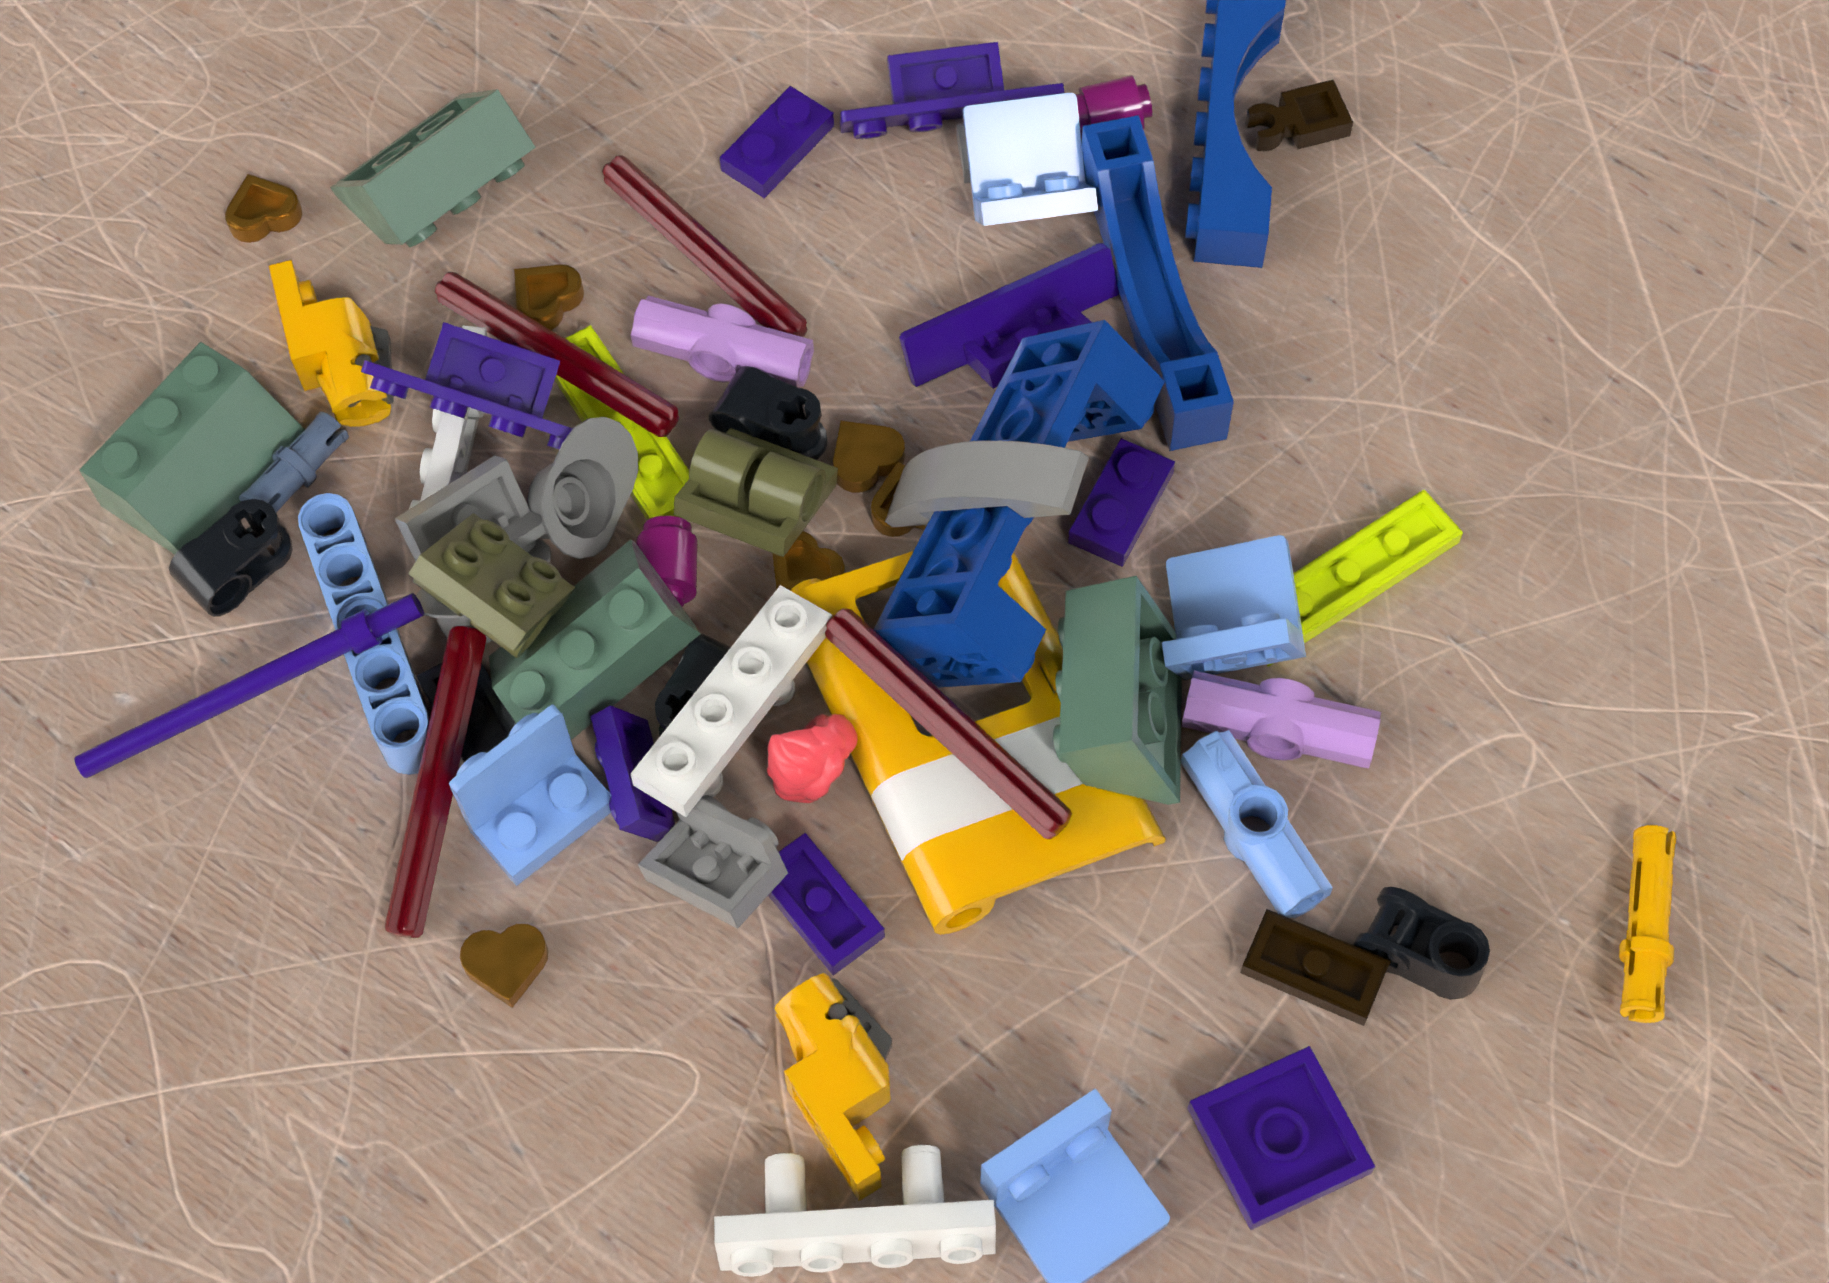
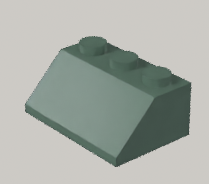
(436, 168)
(190, 449)
(597, 645)
(1116, 693)

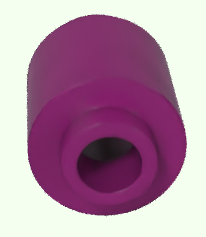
(1113, 101)
(672, 553)

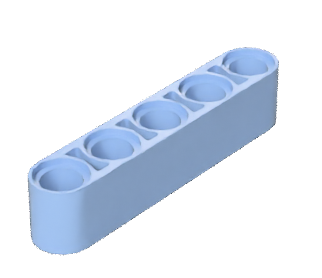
(334, 561)

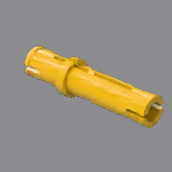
(1647, 945)

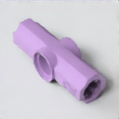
(720, 341)
(1282, 719)

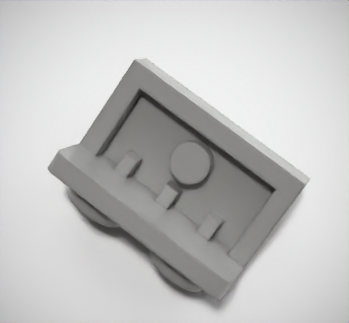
(486, 491)
(717, 862)

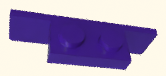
(936, 88)
(992, 326)
(482, 376)

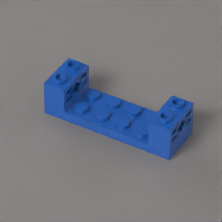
(948, 603)

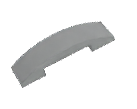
(985, 474)

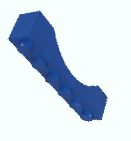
(1234, 196)
(1195, 397)

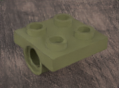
(753, 490)
(492, 583)

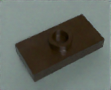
(1315, 967)

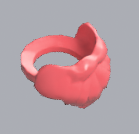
(811, 758)

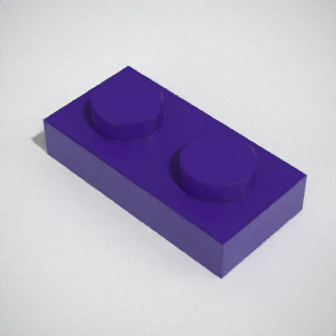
(777, 141)
(1121, 502)
(620, 747)
(824, 907)

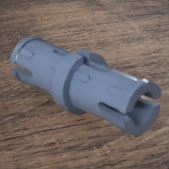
(297, 462)

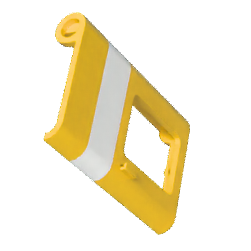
(943, 820)

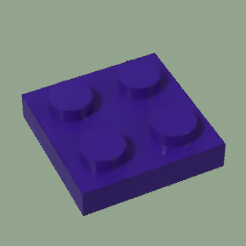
(1280, 1137)

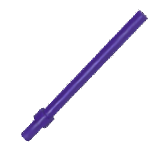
(356, 633)

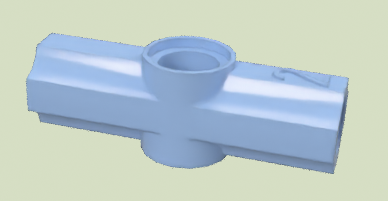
(1273, 856)

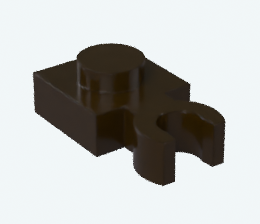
(1306, 114)

